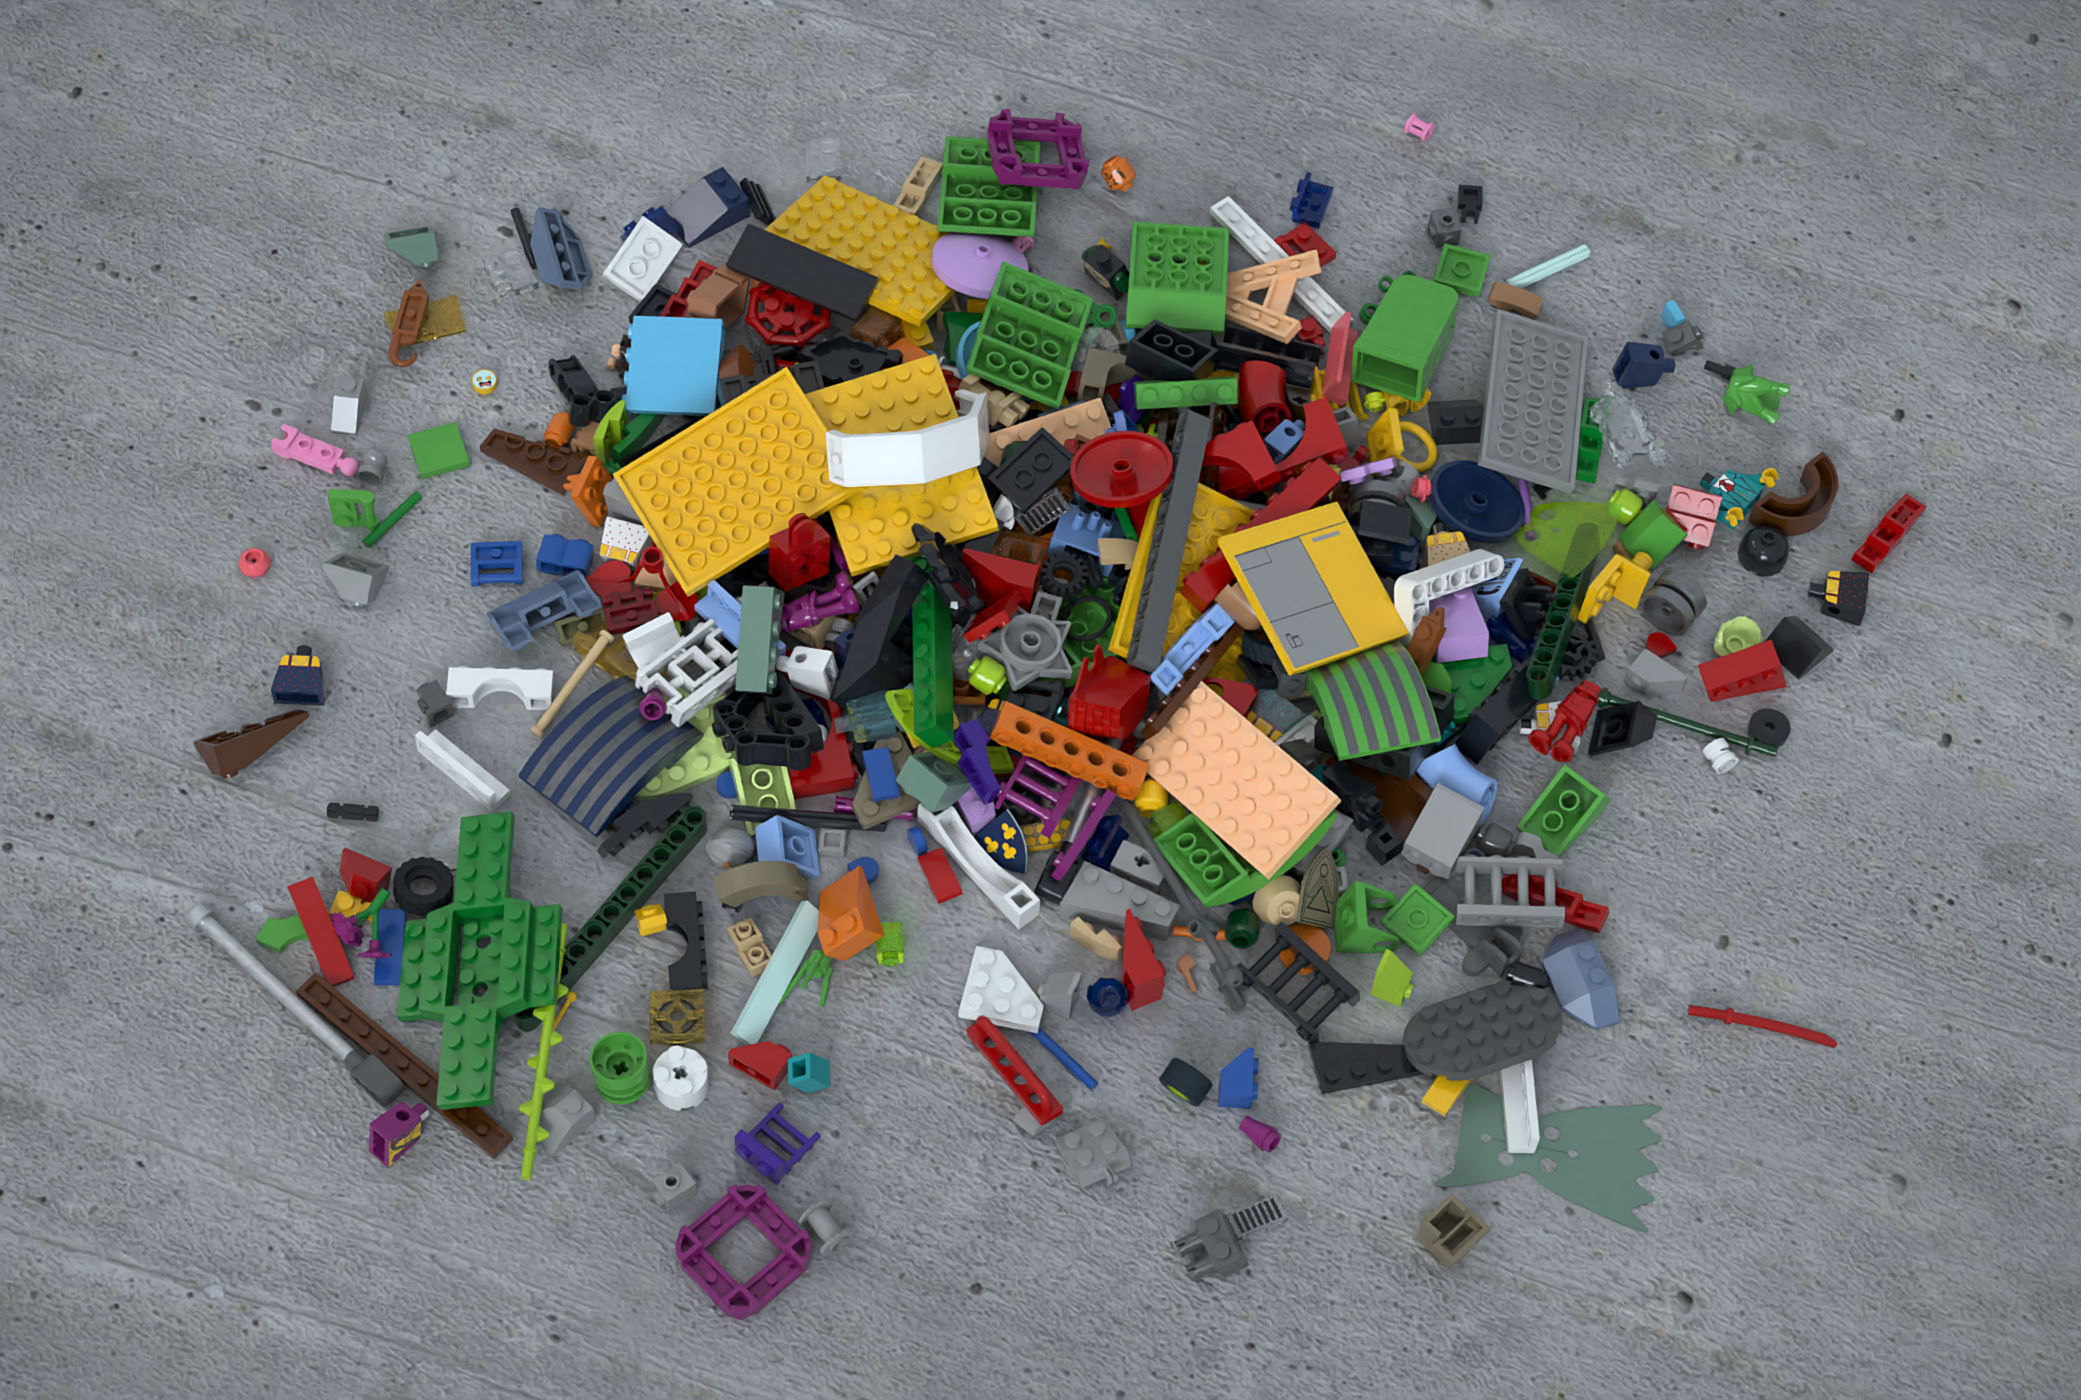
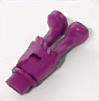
(809, 608)

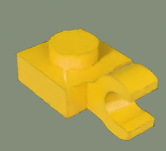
(348, 905)

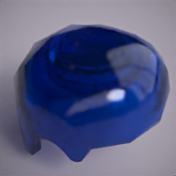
(1107, 997)

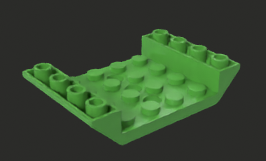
(1183, 294)

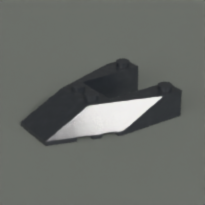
(882, 644)

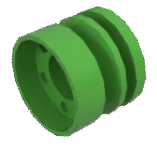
(620, 1068)

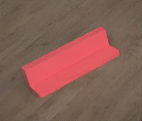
(1339, 361)

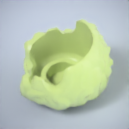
(1737, 635)

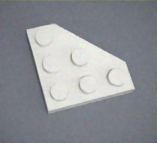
(999, 993)

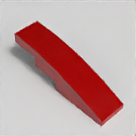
(677, 304)
(1888, 533)
(1577, 910)
(320, 932)

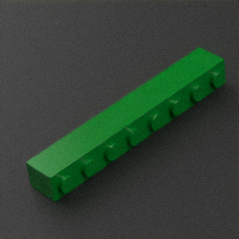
(932, 666)

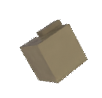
(1451, 1231)

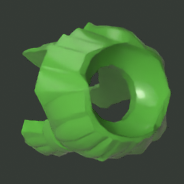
(1754, 394)

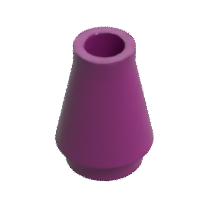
(653, 705)
(1261, 1134)

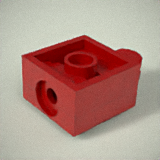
(799, 552)

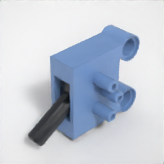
(1079, 534)

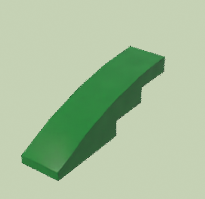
(637, 434)
(1589, 445)

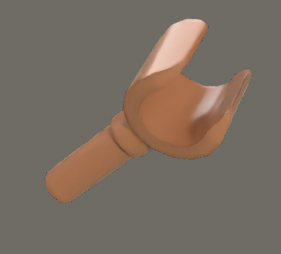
(1183, 966)

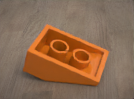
(848, 916)

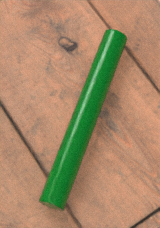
(394, 517)

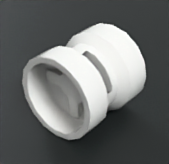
(1719, 754)

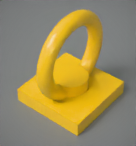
(1386, 441)

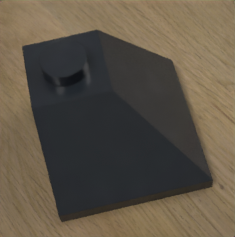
(1621, 728)

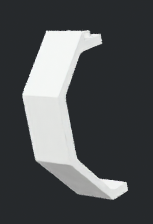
(912, 455)

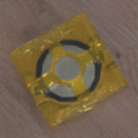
(677, 1019)

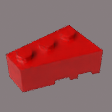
(1743, 672)

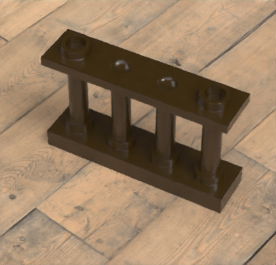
(1166, 432)

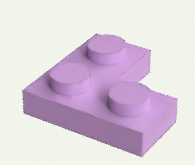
(1359, 473)

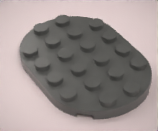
(1482, 1031)

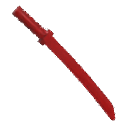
(1730, 1016)

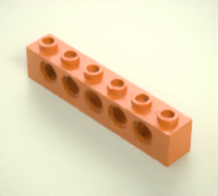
(1062, 740)

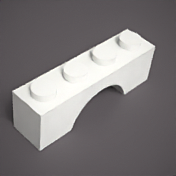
(469, 685)

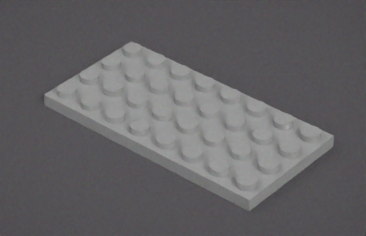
(1533, 401)

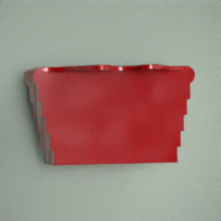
(1108, 698)

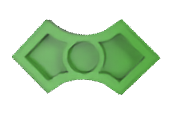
(281, 933)

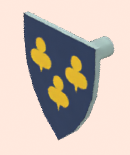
(1004, 843)

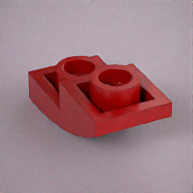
(939, 875)

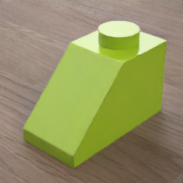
(1392, 980)

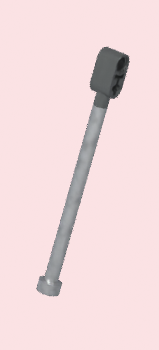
(367, 1072)

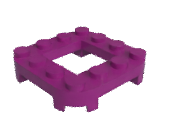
(1010, 169)
(769, 1282)

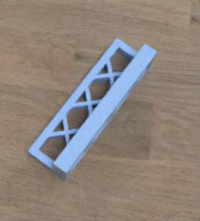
(726, 613)

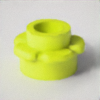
(1374, 401)

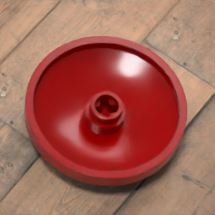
(1122, 469)

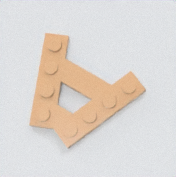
(1281, 279)

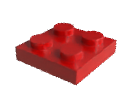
(994, 615)

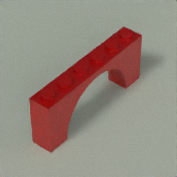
(1320, 439)
(1237, 449)
(831, 767)

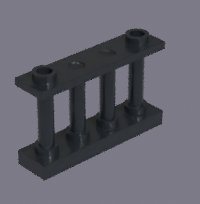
(1244, 345)
(1304, 958)

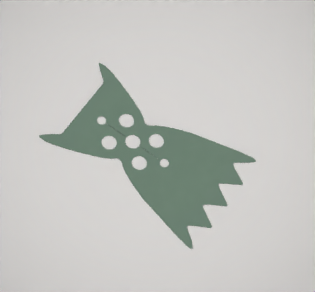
(1596, 1179)

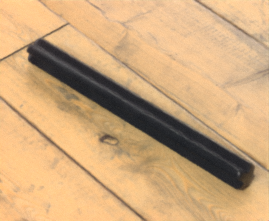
(803, 817)

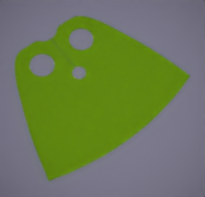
(1582, 534)

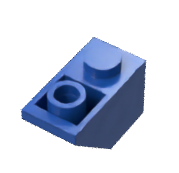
(1236, 1081)

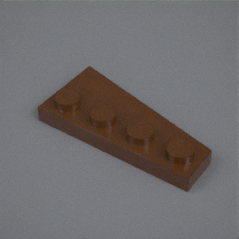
(534, 459)

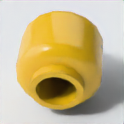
(1151, 798)

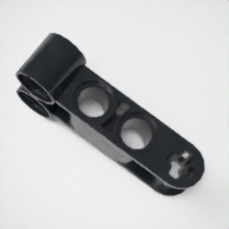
(580, 391)

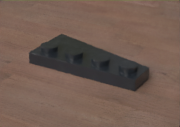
(1358, 1064)

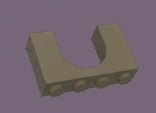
(1104, 369)

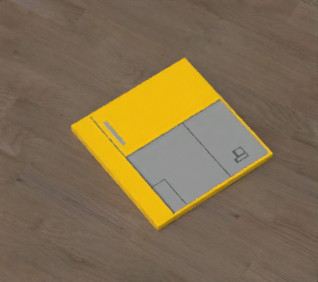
(1312, 588)

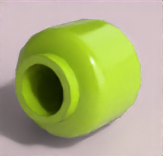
(1630, 504)
(987, 675)

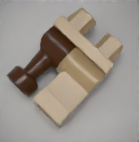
(1003, 404)

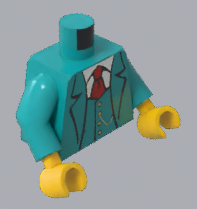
(1738, 493)

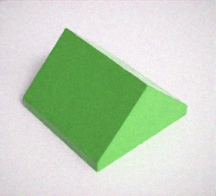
(1653, 534)

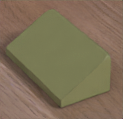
(570, 626)

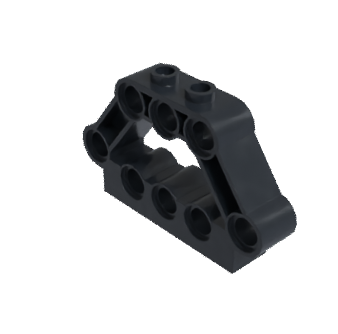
(792, 749)

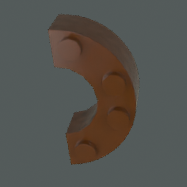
(1804, 513)

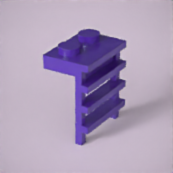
(762, 1157)

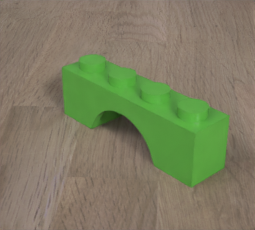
(1185, 393)

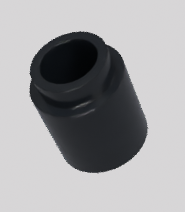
(1526, 975)

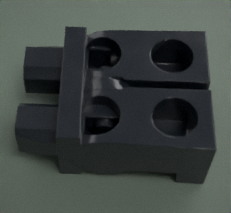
(1357, 798)

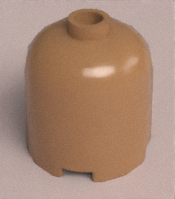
(1238, 607)

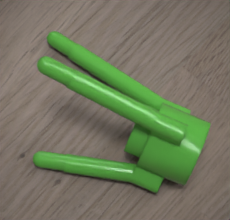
(815, 966)

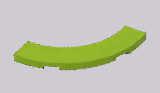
(902, 706)

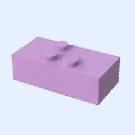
(1466, 630)

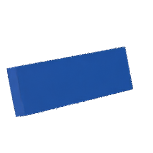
(391, 936)

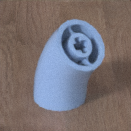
(1457, 774)

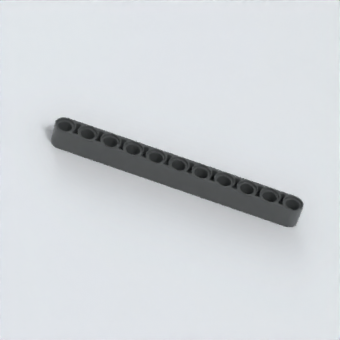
(1168, 543)

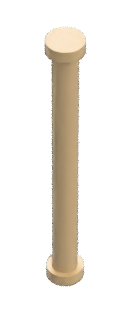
(571, 684)

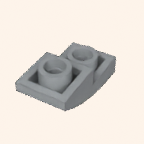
(1026, 1119)

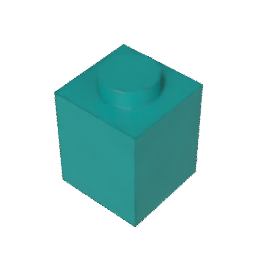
(809, 1072)

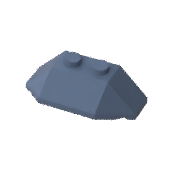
(558, 251)
(1581, 979)

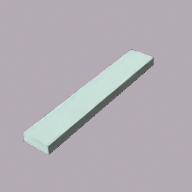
(777, 975)

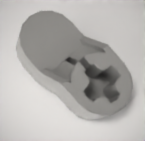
(1531, 846)

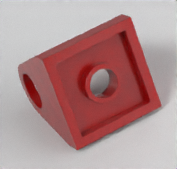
(1237, 694)

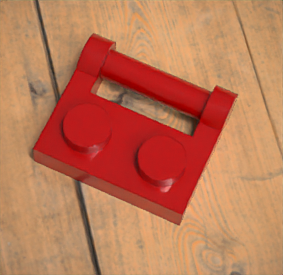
(1306, 240)

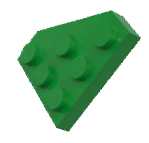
(1476, 679)

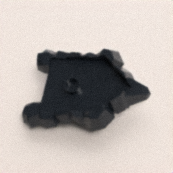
(849, 358)
(948, 573)

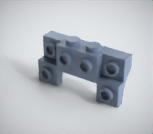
(541, 607)

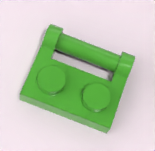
(345, 508)

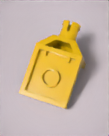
(1621, 579)

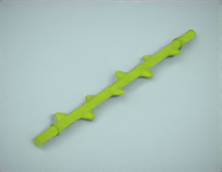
(540, 1064)

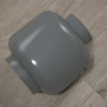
(1494, 840)

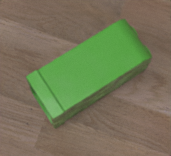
(1406, 337)

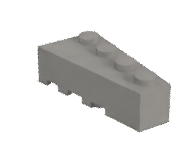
(1105, 897)

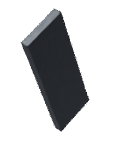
(802, 272)

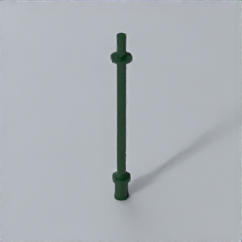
(1606, 698)

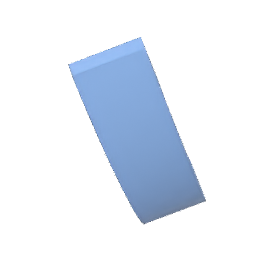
(1189, 647)

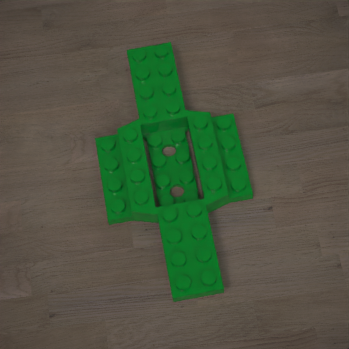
(516, 966)

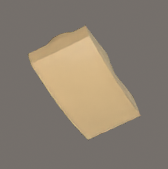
(1117, 551)
(1102, 944)
(750, 946)

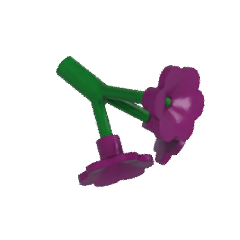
(350, 927)

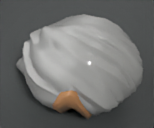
(730, 848)

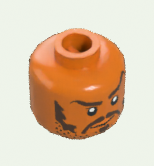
(1118, 173)

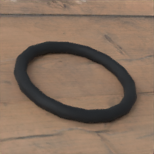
(1098, 633)

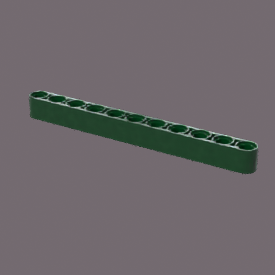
(624, 909)

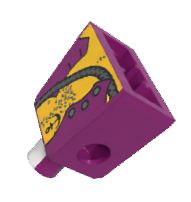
(396, 1132)

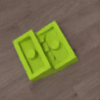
(610, 431)

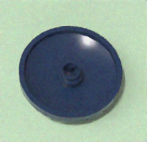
(1476, 501)

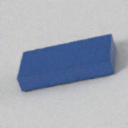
(880, 774)

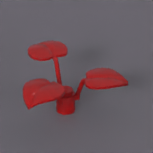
(616, 577)

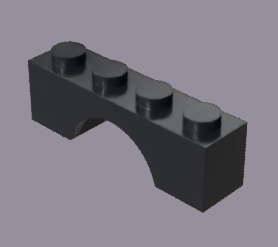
(682, 918)

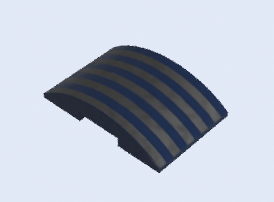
(605, 755)

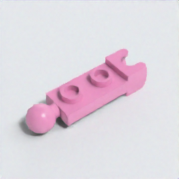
(313, 452)

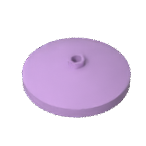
(973, 260)

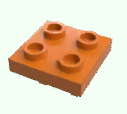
(588, 490)

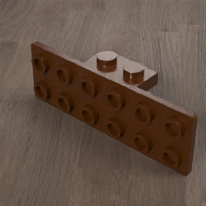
(1400, 797)

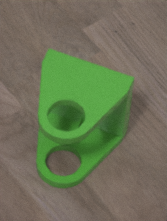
(1351, 922)

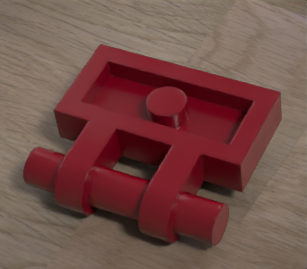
(629, 616)

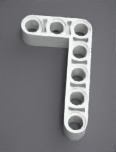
(1418, 587)

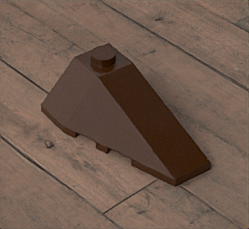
(234, 751)

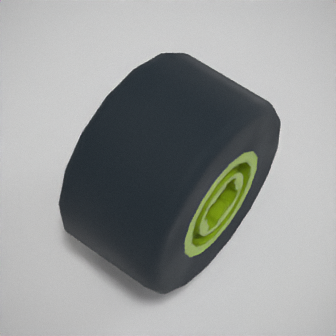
(1185, 1081)

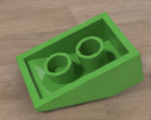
(1564, 811)

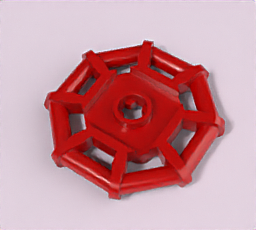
(784, 321)

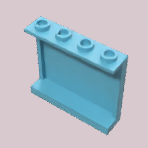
(673, 365)

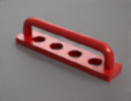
(984, 1030)

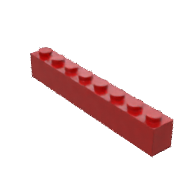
(1300, 495)

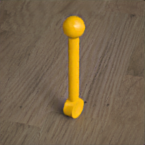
(571, 997)

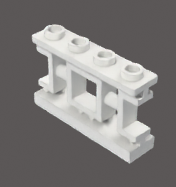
(705, 688)

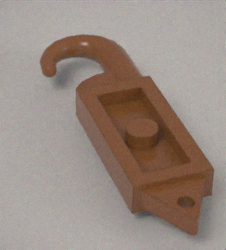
(408, 323)
(1427, 638)

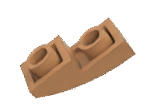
(1511, 297)

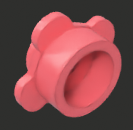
(1421, 488)

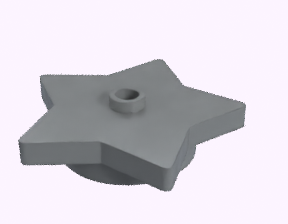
(1029, 648)

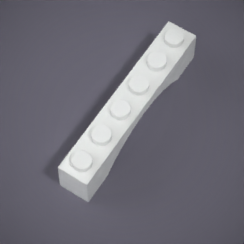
(1004, 890)

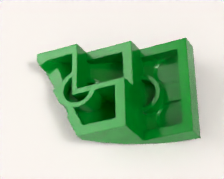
(956, 325)

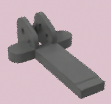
(1479, 937)

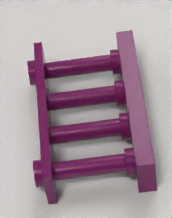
(1058, 800)

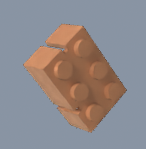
(720, 296)

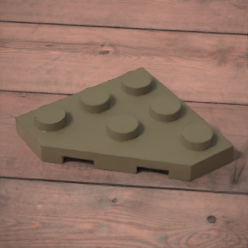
(873, 813)

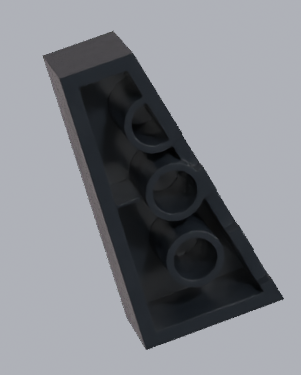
(1496, 716)

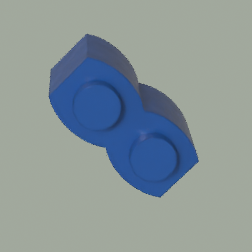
(564, 556)

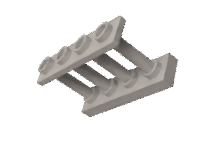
(1507, 915)

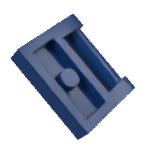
(496, 556)

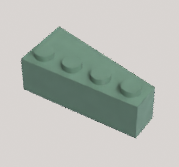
(759, 639)

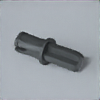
(1232, 995)

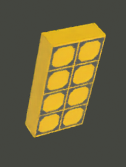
(1036, 841)

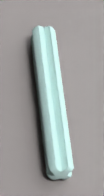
(1549, 267)

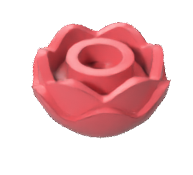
(255, 569)

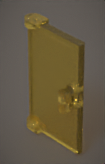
(440, 317)

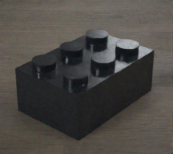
(1170, 354)

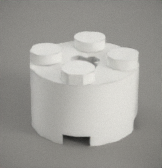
(680, 1078)

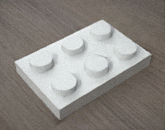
(642, 259)

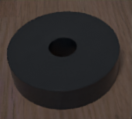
(1769, 718)

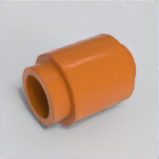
(559, 430)

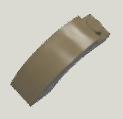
(760, 879)

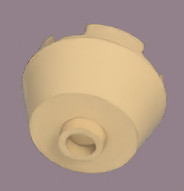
(1278, 901)

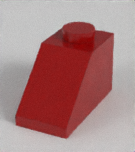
(363, 875)
(762, 1062)

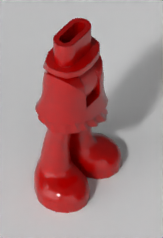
(1573, 712)

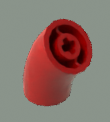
(1262, 396)

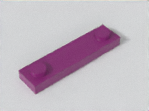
(1065, 860)

